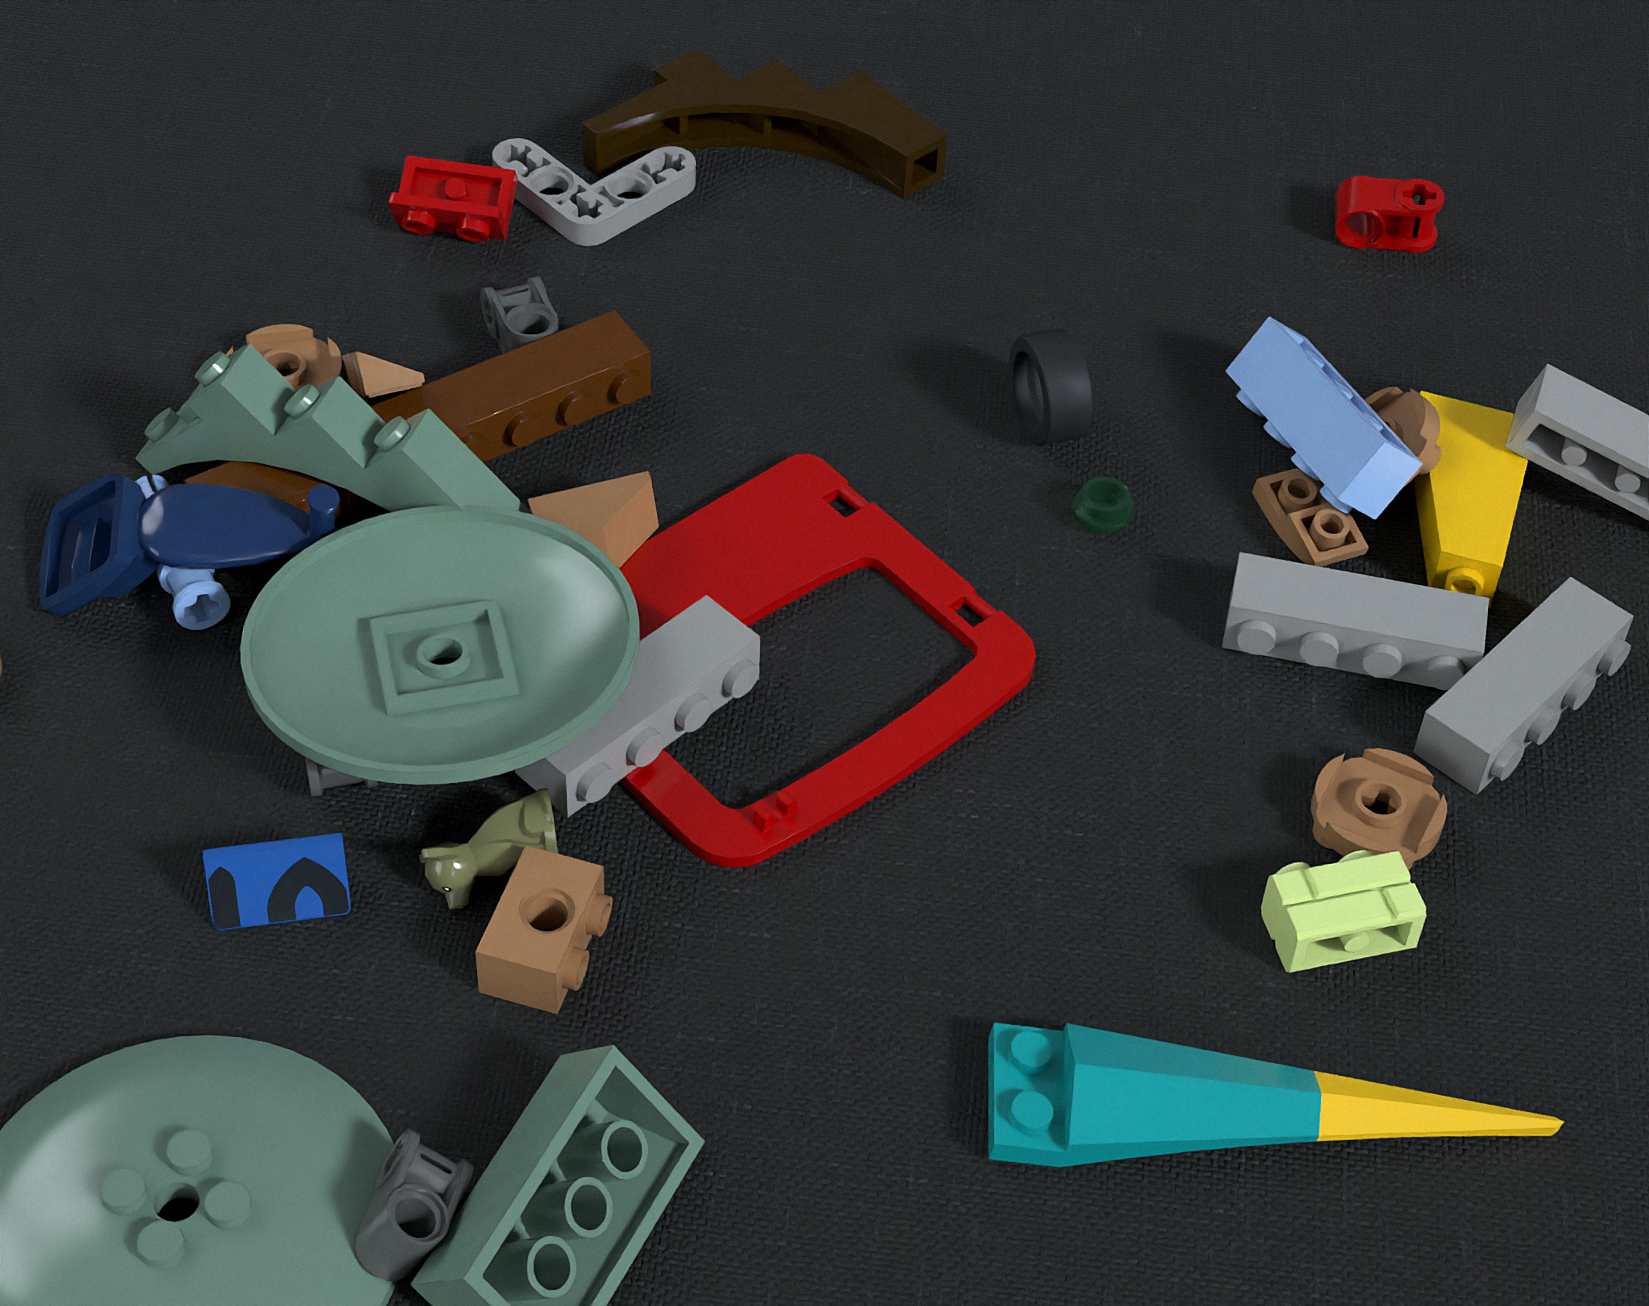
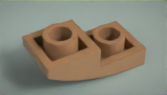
(1306, 520)

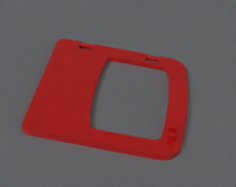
(762, 552)

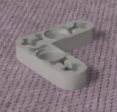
(659, 176)

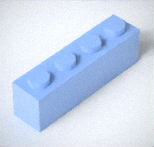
(1322, 420)

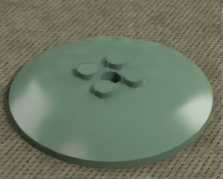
(353, 622)
(242, 1127)

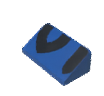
(277, 881)

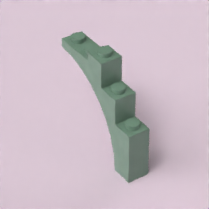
(327, 431)

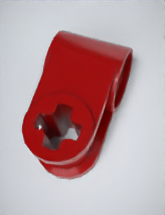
(1383, 213)

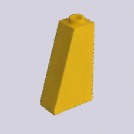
(1468, 497)

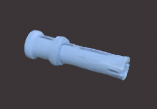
(197, 597)

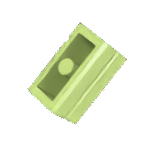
(1342, 910)

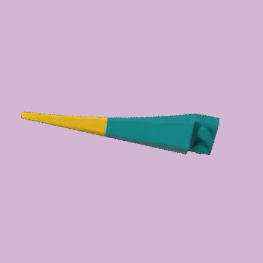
(1125, 1096)

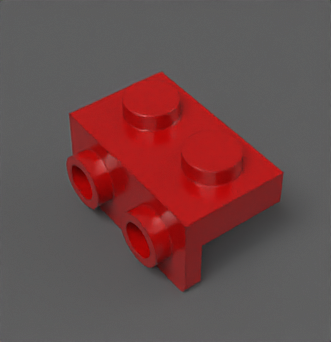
(454, 199)

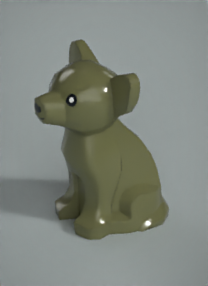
(492, 849)

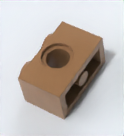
(517, 954)

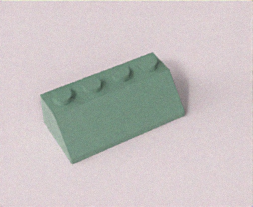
(566, 1192)

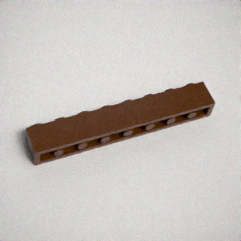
(493, 403)

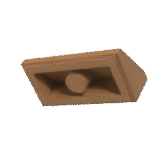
(377, 377)

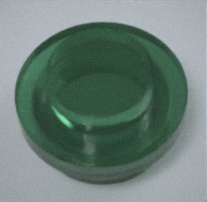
(1103, 505)

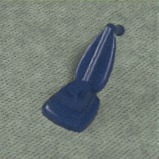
(113, 538)

